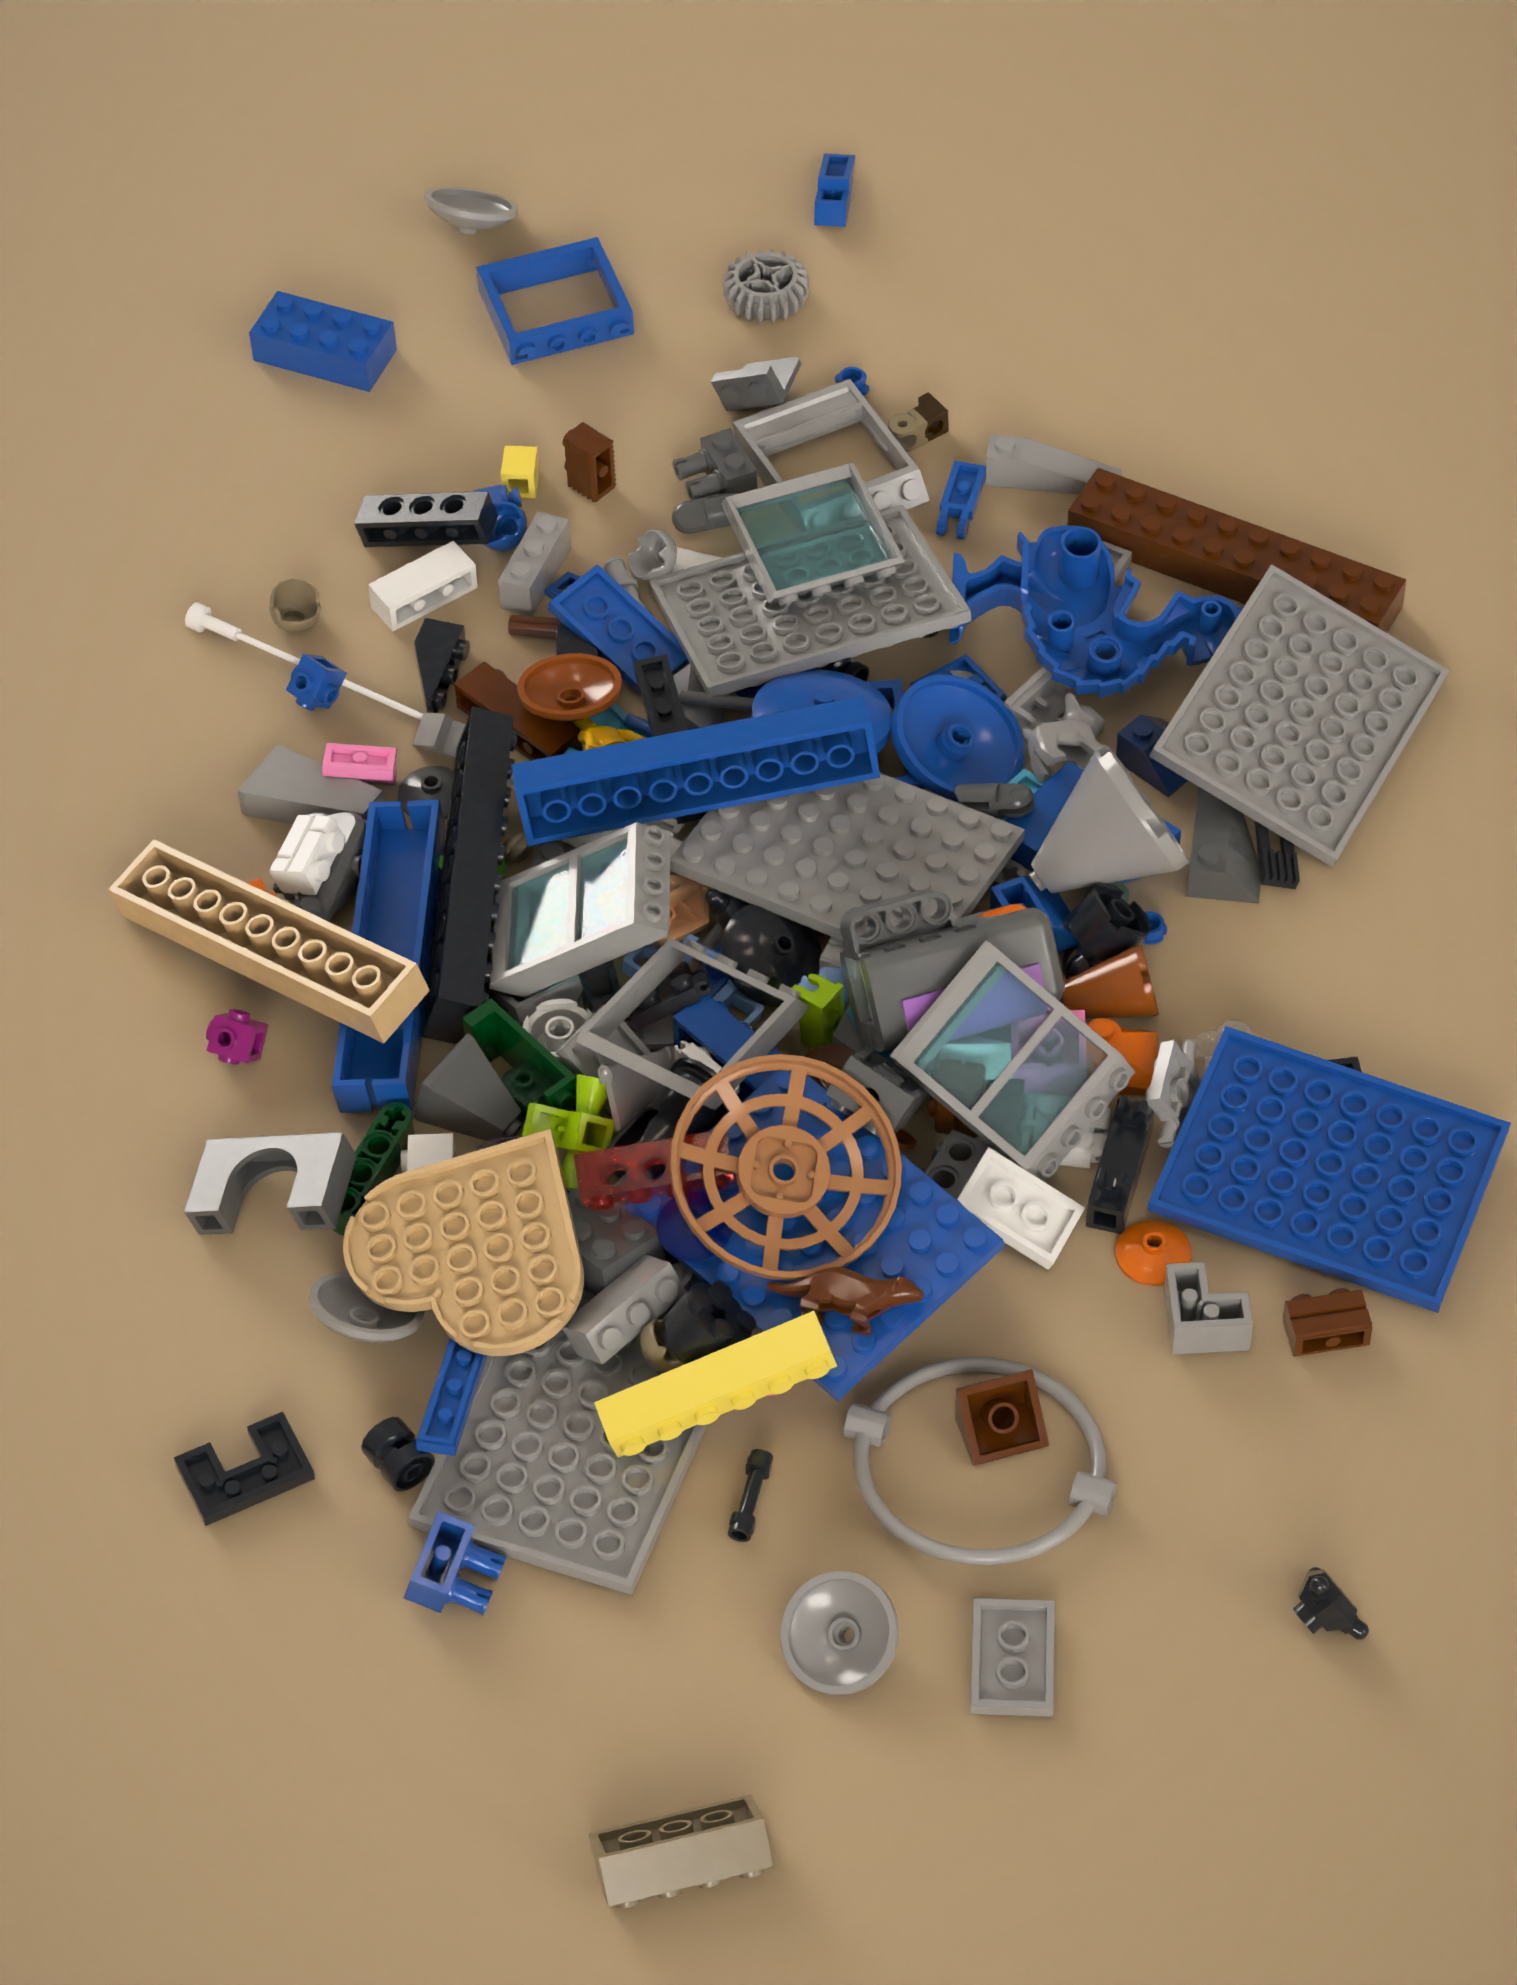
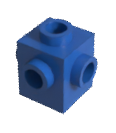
(315, 682)

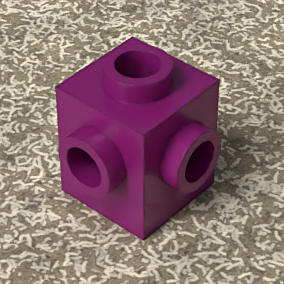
(236, 1037)

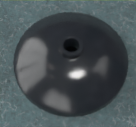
(753, 943)

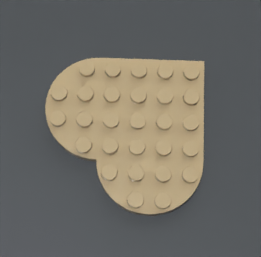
(477, 1243)

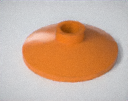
(1148, 1263)

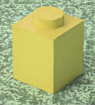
(521, 469)

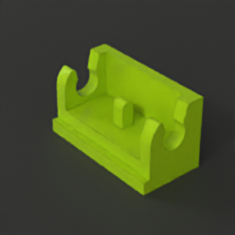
(823, 1013)

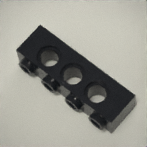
(426, 519)

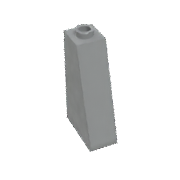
(294, 786)

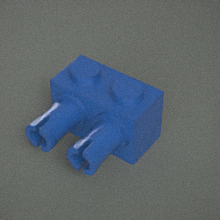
(444, 1552)

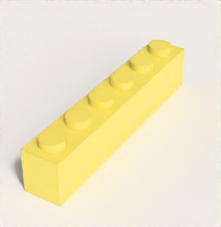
(715, 1385)

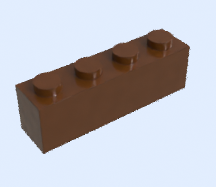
(493, 691)

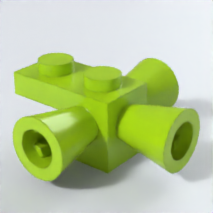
(577, 1130)

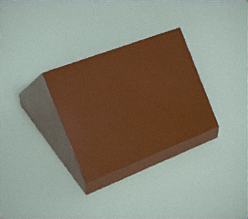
(1000, 1417)

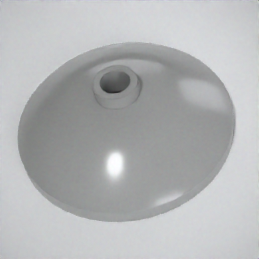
(470, 208)
(353, 1315)
(816, 1628)

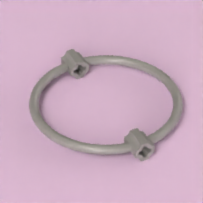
(872, 1425)

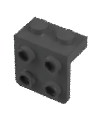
(756, 384)

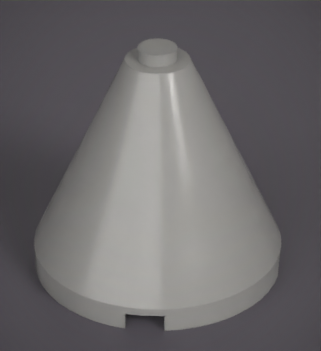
(1105, 833)

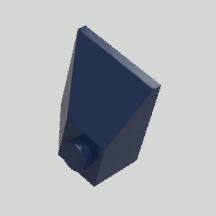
(1134, 748)

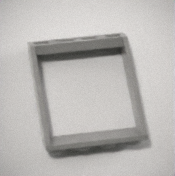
(649, 977)

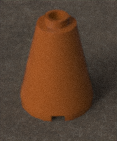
(1113, 988)

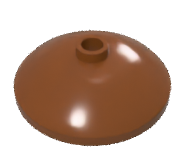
(569, 687)

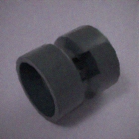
(393, 1451)

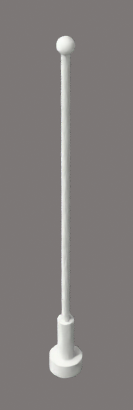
(200, 618)

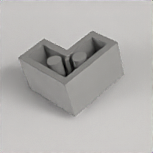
(1204, 1320)

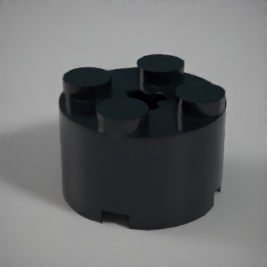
(1106, 923)
(705, 1322)

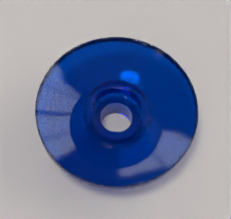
(677, 1236)

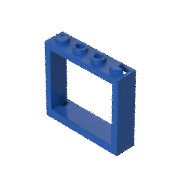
(544, 268)

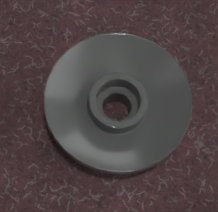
(427, 784)

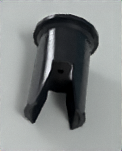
(663, 1112)

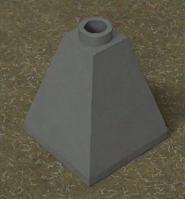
(468, 1096)

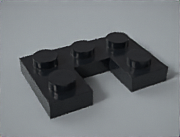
(277, 1470)

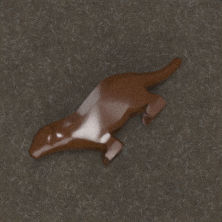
(849, 1295)

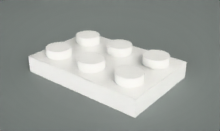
(1020, 1208)

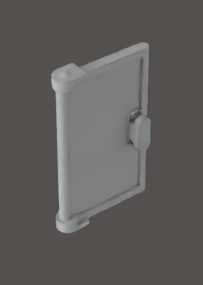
(630, 1090)

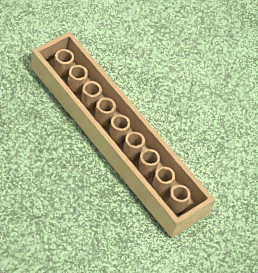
(270, 941)

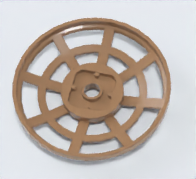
(795, 1148)

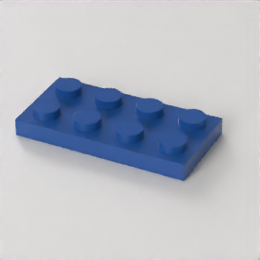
(615, 624)

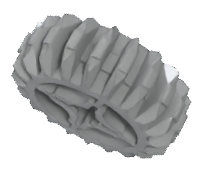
(766, 286)

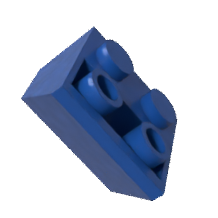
(1026, 893)

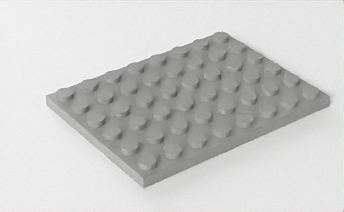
(744, 641)
(1300, 715)
(848, 848)
(543, 1472)

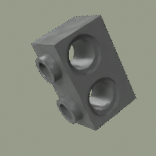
(955, 1161)

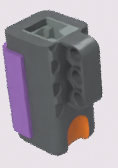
(904, 968)

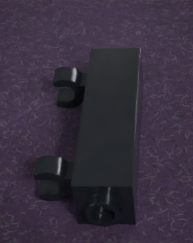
(1120, 1166)

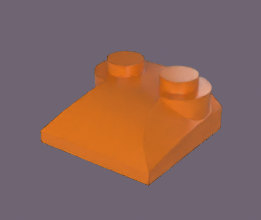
(1136, 1046)

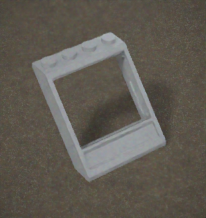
(822, 414)

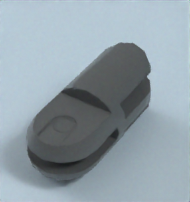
(701, 514)
(996, 799)

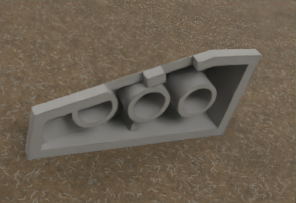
(1037, 466)

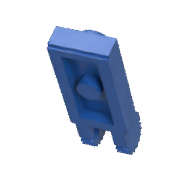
(961, 497)

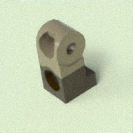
(920, 423)

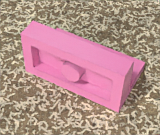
(360, 762)

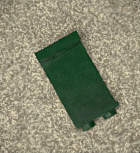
(504, 1037)

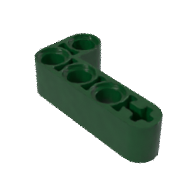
(376, 1157)

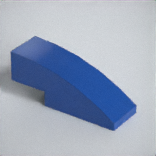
(834, 190)

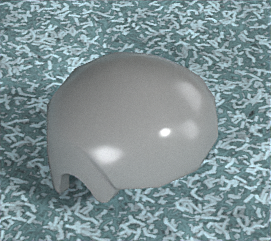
(654, 556)

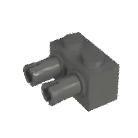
(723, 462)

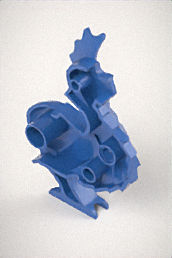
(1079, 613)

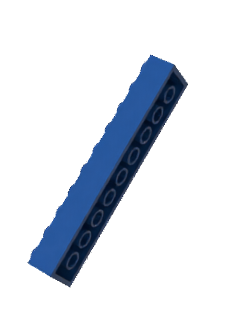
(696, 770)

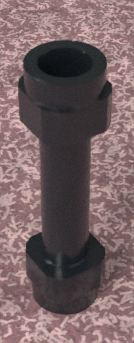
(742, 1521)

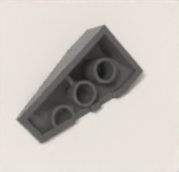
(1222, 854)

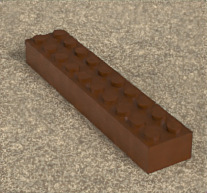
(1224, 551)

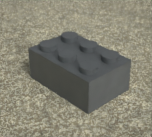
(610, 1241)

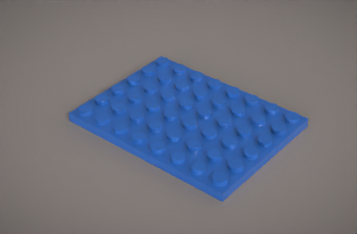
(1330, 1168)
(926, 1241)

